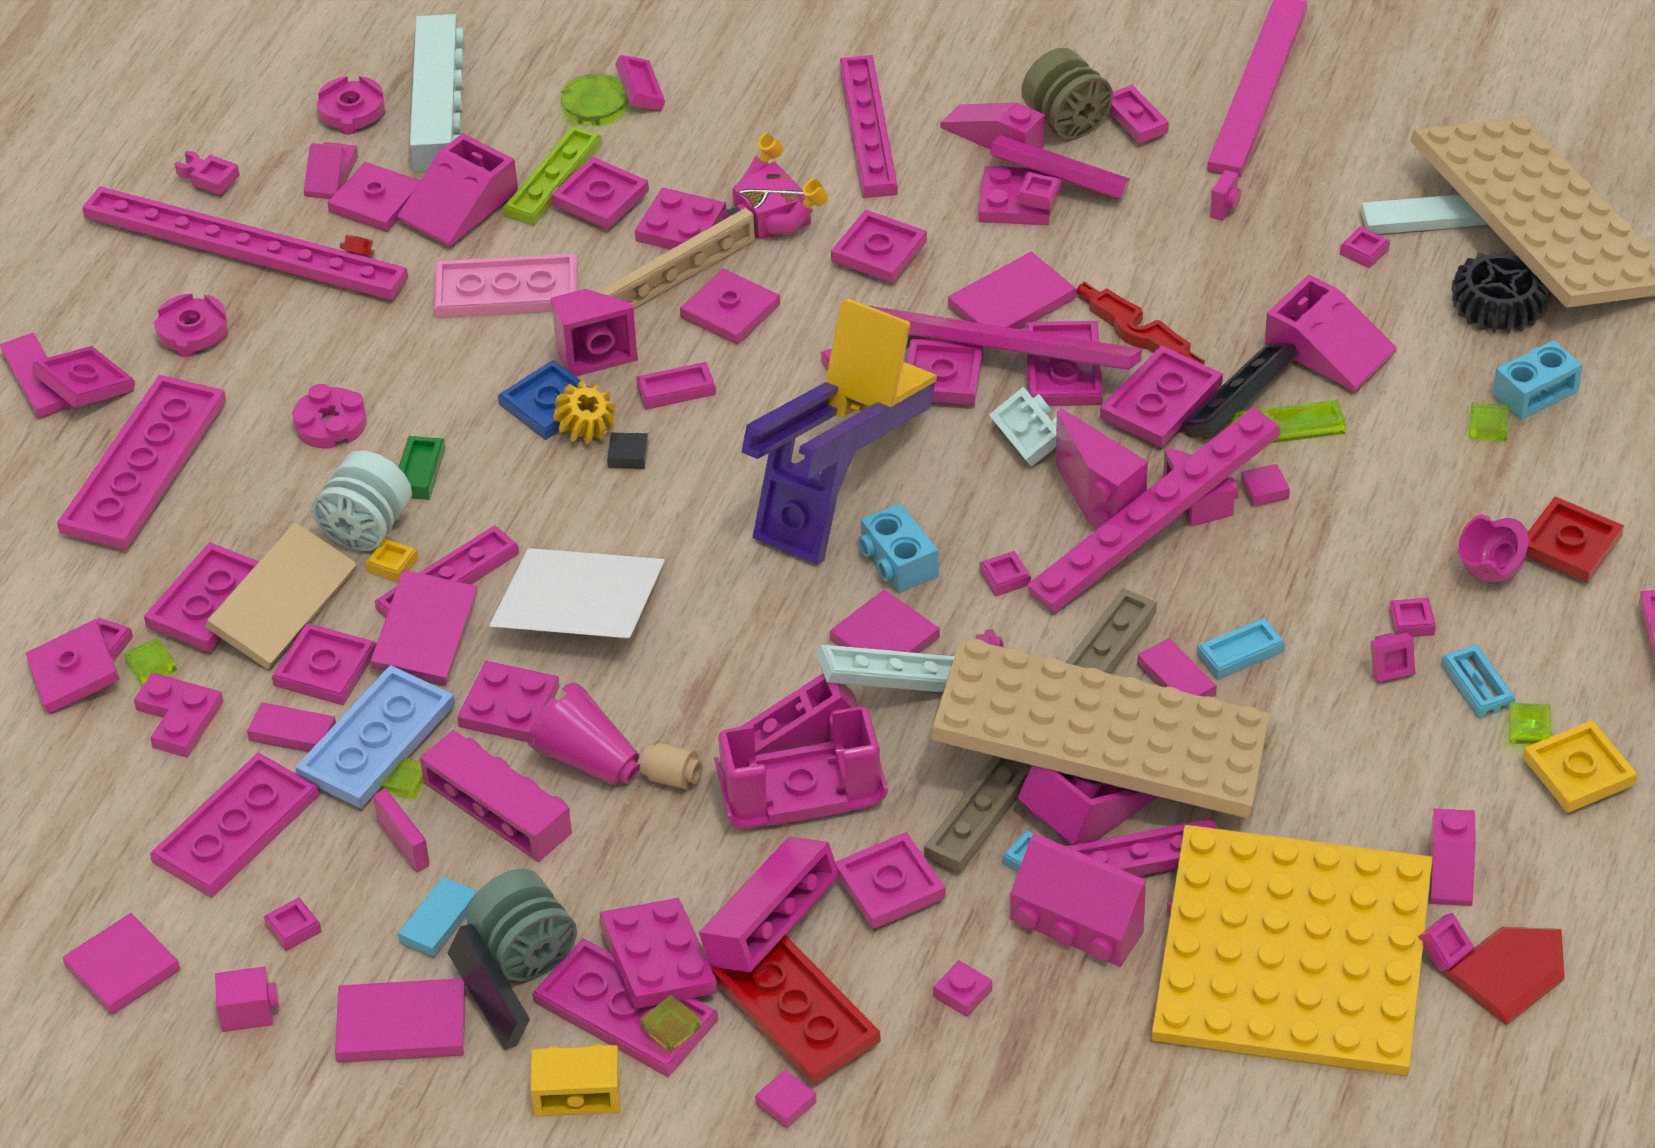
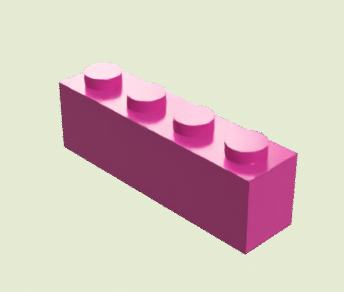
(496, 795)
(769, 904)

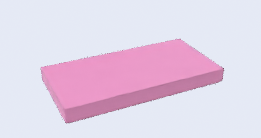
(502, 284)

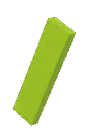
(559, 165)

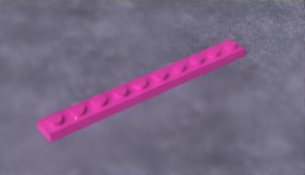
(246, 243)

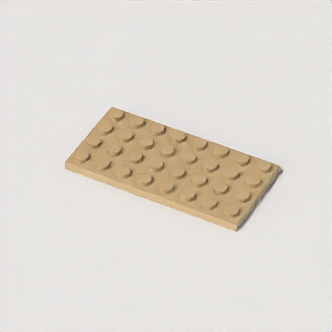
(1542, 210)
(1102, 727)

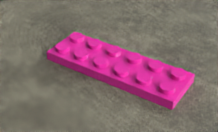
(141, 462)

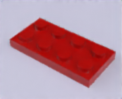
(800, 1011)

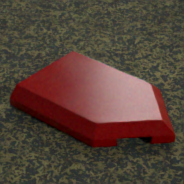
(1511, 969)

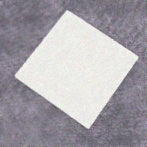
(578, 593)

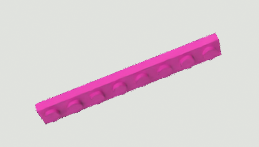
(1153, 510)

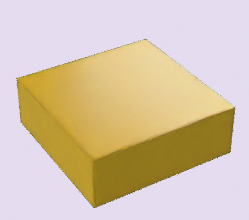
(391, 559)

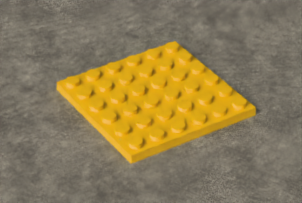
(1294, 950)

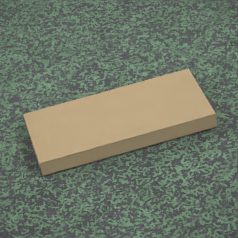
(281, 595)

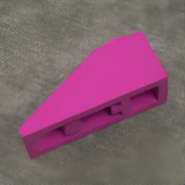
(988, 120)
(801, 717)

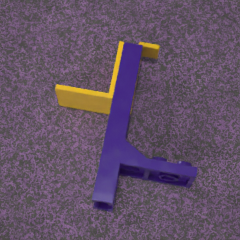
(862, 376)

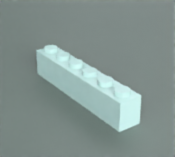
(435, 87)

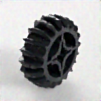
(1498, 292)

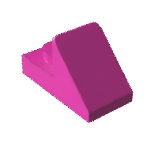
(328, 168)

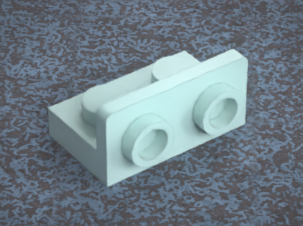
(1027, 425)

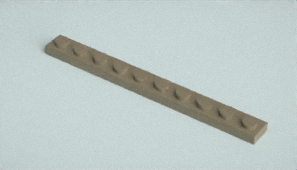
(1003, 778)

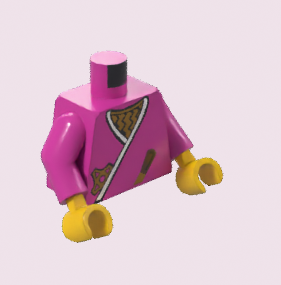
(773, 195)

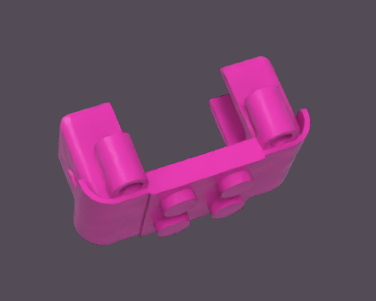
(801, 780)

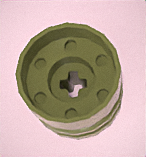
(1067, 93)

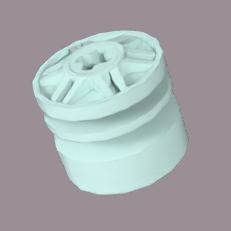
(362, 501)

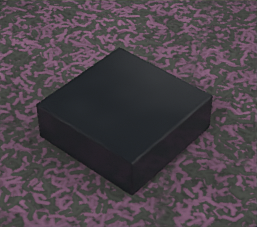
(627, 450)

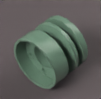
(522, 924)

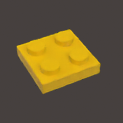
(1580, 766)

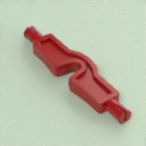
(1126, 316)

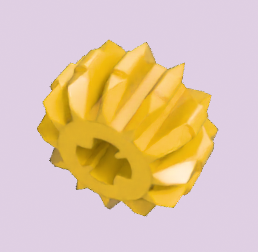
(584, 412)

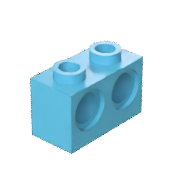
(1537, 379)
(898, 548)

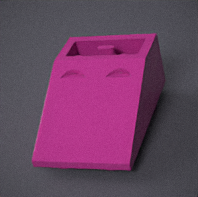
(460, 190)
(1328, 333)

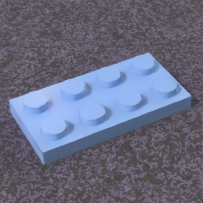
(375, 736)

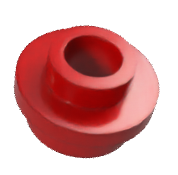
(357, 245)

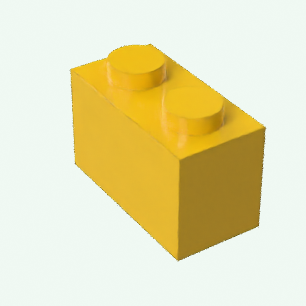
(575, 1080)

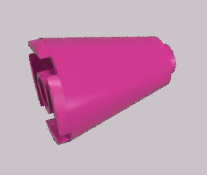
(584, 738)

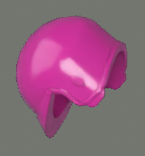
(1493, 548)

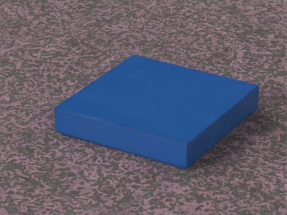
(535, 396)

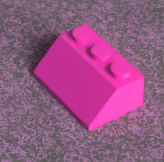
(1078, 900)

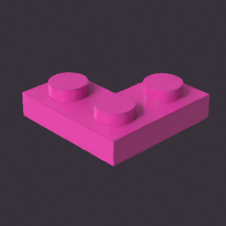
(184, 710)

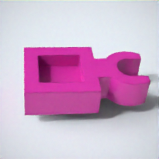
(209, 174)

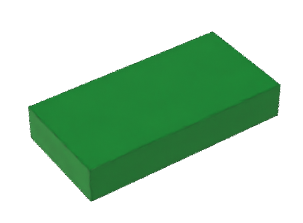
(422, 463)

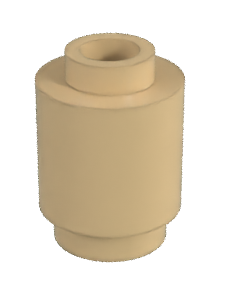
(671, 765)

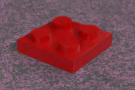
(1572, 539)

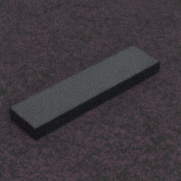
(1239, 389)

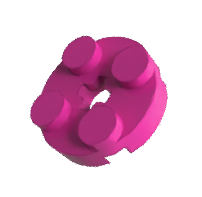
(364, 108)
(187, 339)
(322, 401)

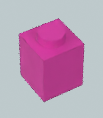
(245, 998)

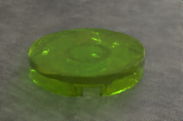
(594, 99)

